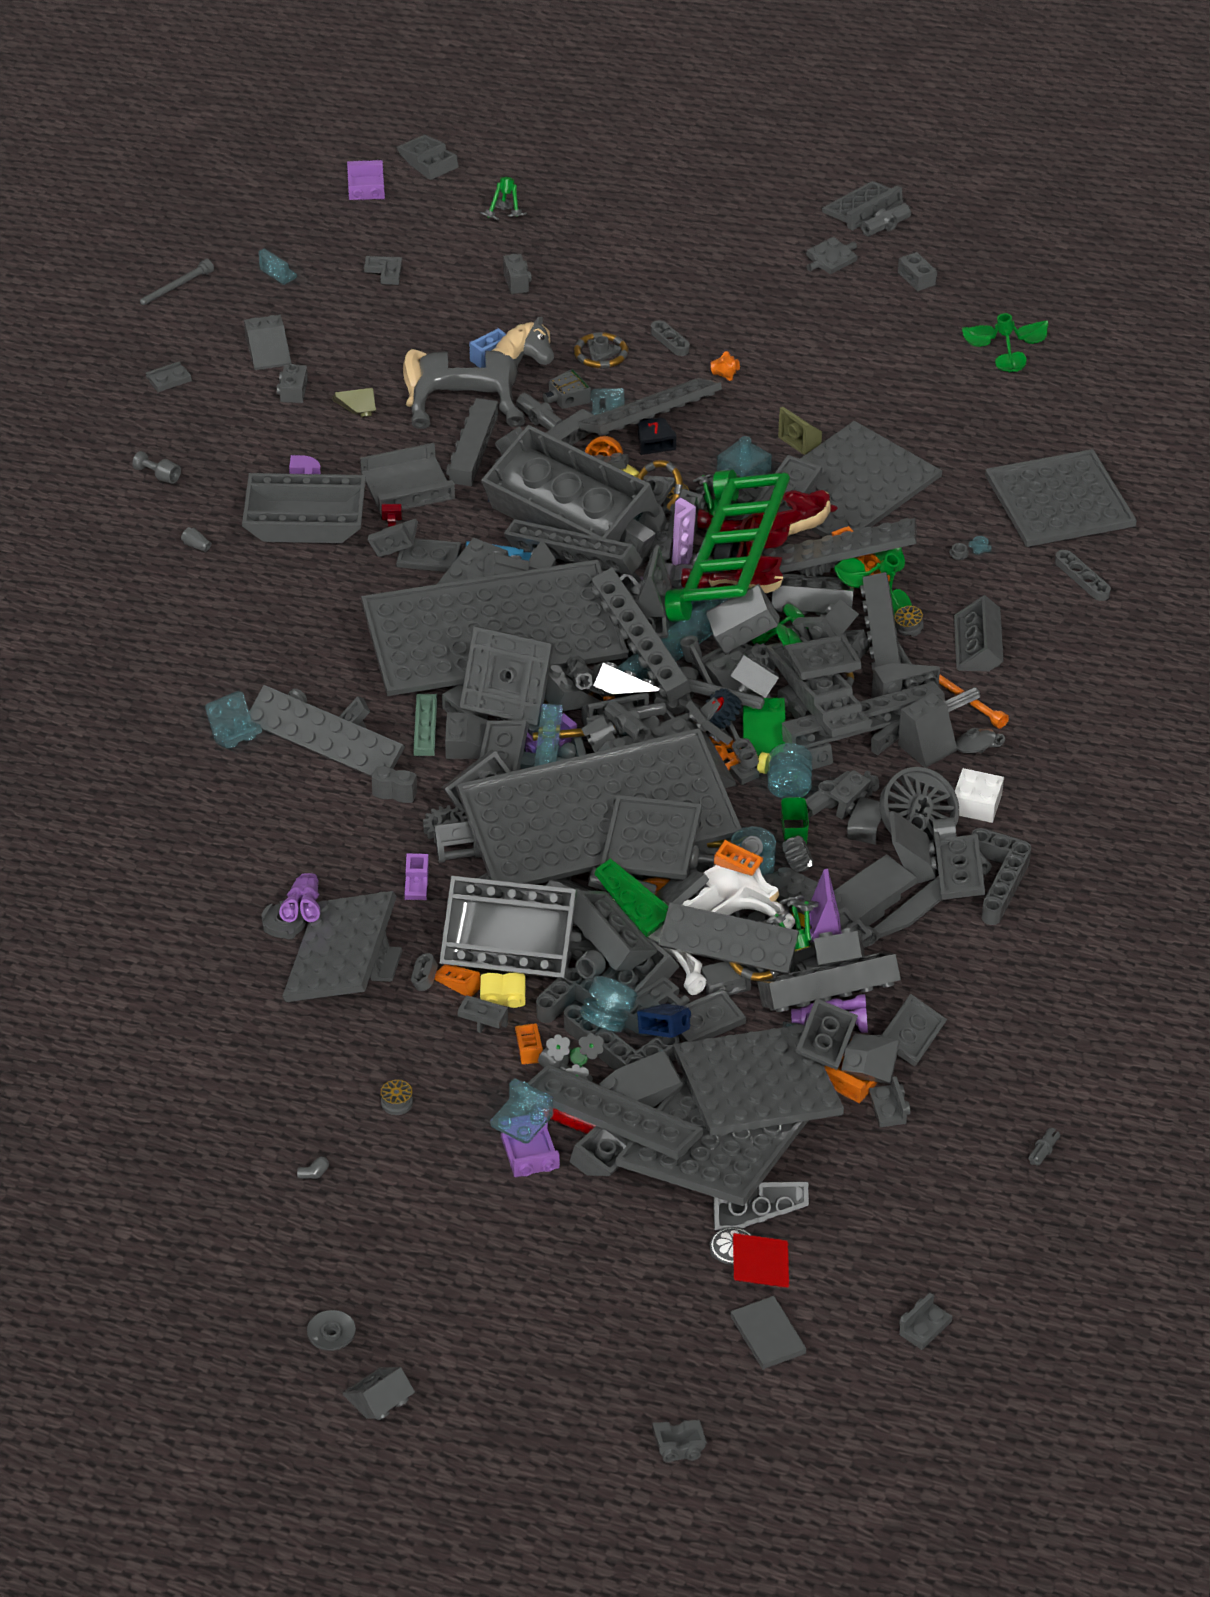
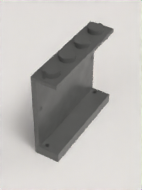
(406, 477)

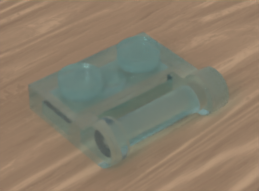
(613, 399)

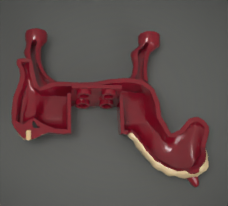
(806, 513)

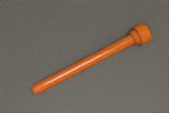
(997, 718)

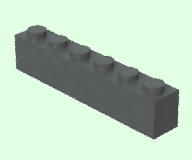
(473, 442)
(880, 620)

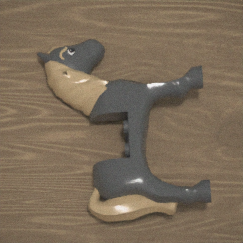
(497, 376)

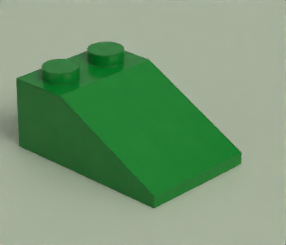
(764, 725)

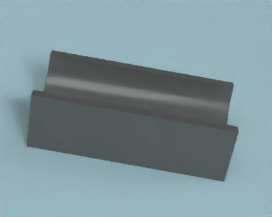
(565, 488)

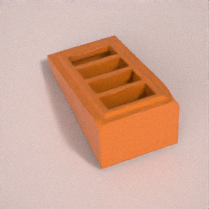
(733, 850)
(465, 983)
(529, 1045)

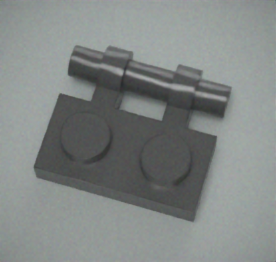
(660, 993)

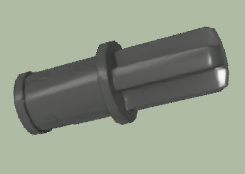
(1043, 1147)

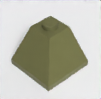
(357, 401)
(798, 432)

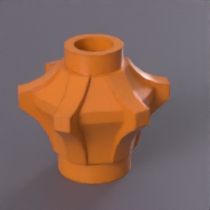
(725, 366)

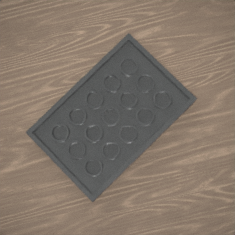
(340, 947)

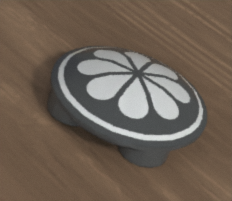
(722, 1244)

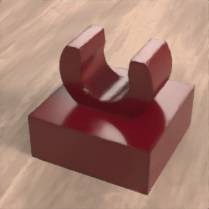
(391, 513)

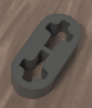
(424, 972)

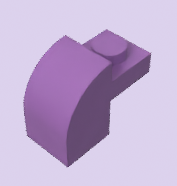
(303, 465)

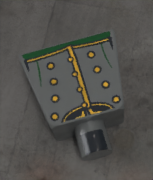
(568, 390)

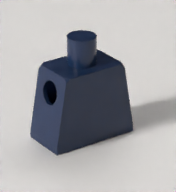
(672, 1020)

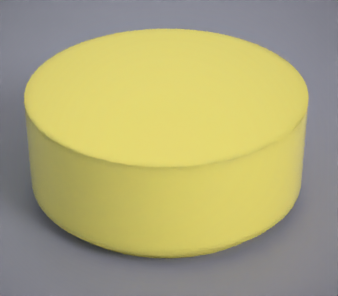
(763, 763)

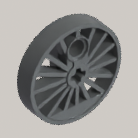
(915, 799)

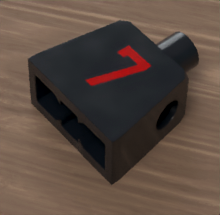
(655, 436)

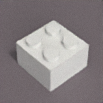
(979, 794)

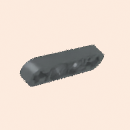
(1097, 589)

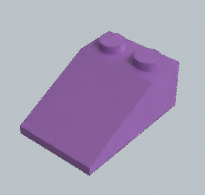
(825, 916)

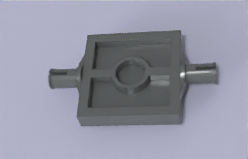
(831, 255)

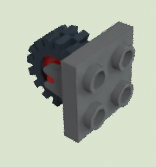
(716, 714)

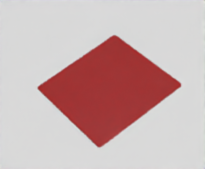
(760, 1260)

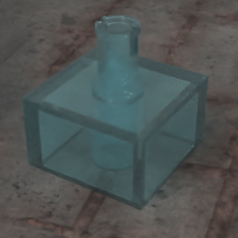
(745, 459)

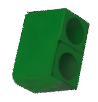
(794, 809)

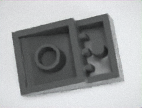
(428, 156)

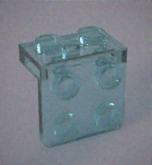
(231, 720)
(524, 1112)

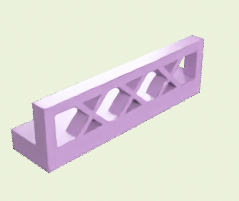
(683, 532)

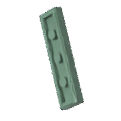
(425, 725)

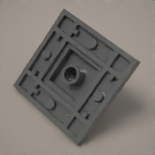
(506, 675)

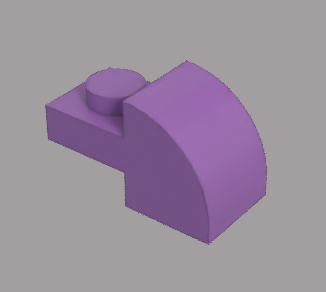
(416, 876)

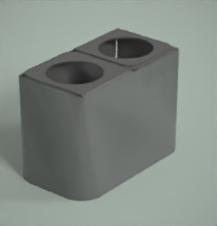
(864, 821)

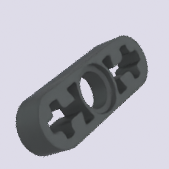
(662, 330)

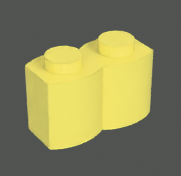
(504, 989)

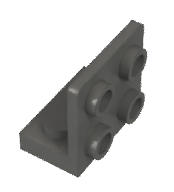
(394, 538)

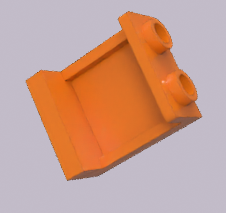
(848, 1085)

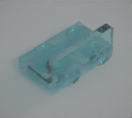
(275, 267)

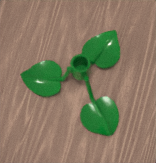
(1009, 362)
(853, 570)
(785, 634)

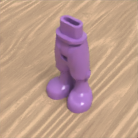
(304, 890)
(856, 1004)

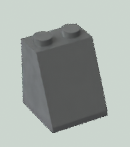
(926, 730)

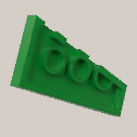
(634, 899)

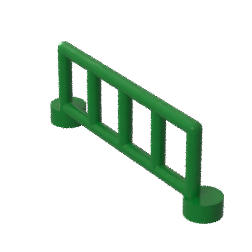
(726, 489)

